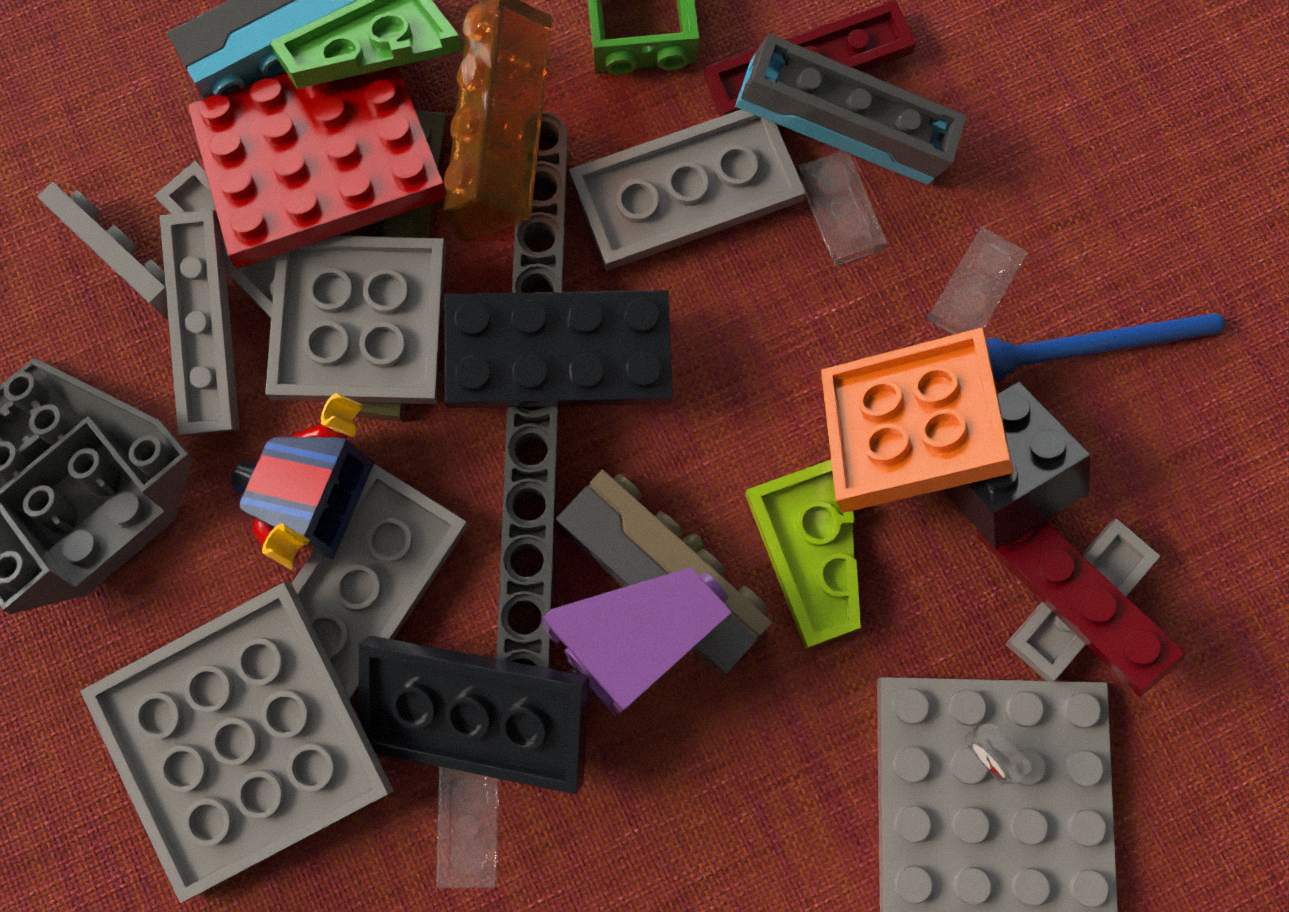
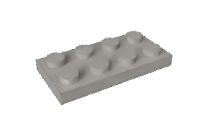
(685, 186)
(378, 572)

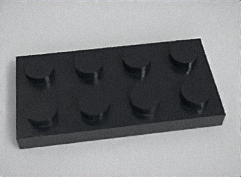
(557, 349)
(474, 713)

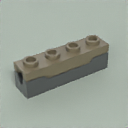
(639, 546)

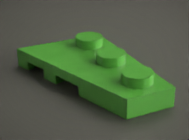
(365, 40)

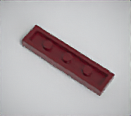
(855, 41)
(1090, 606)

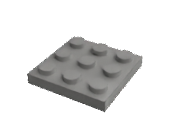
(358, 320)

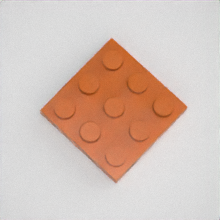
(914, 421)

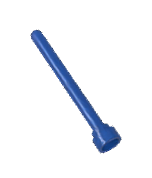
(1007, 356)

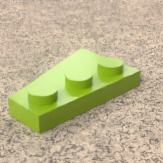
(810, 551)

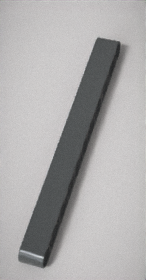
(539, 426)

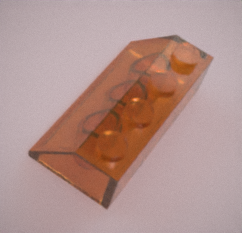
(497, 117)

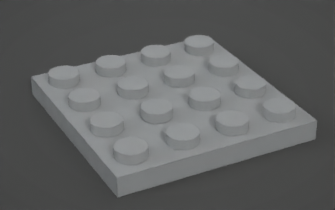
(236, 741)
(981, 846)

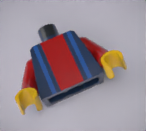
(305, 486)

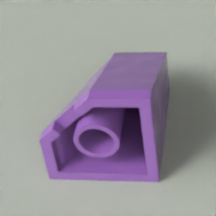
(636, 632)

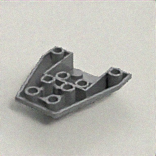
(77, 485)

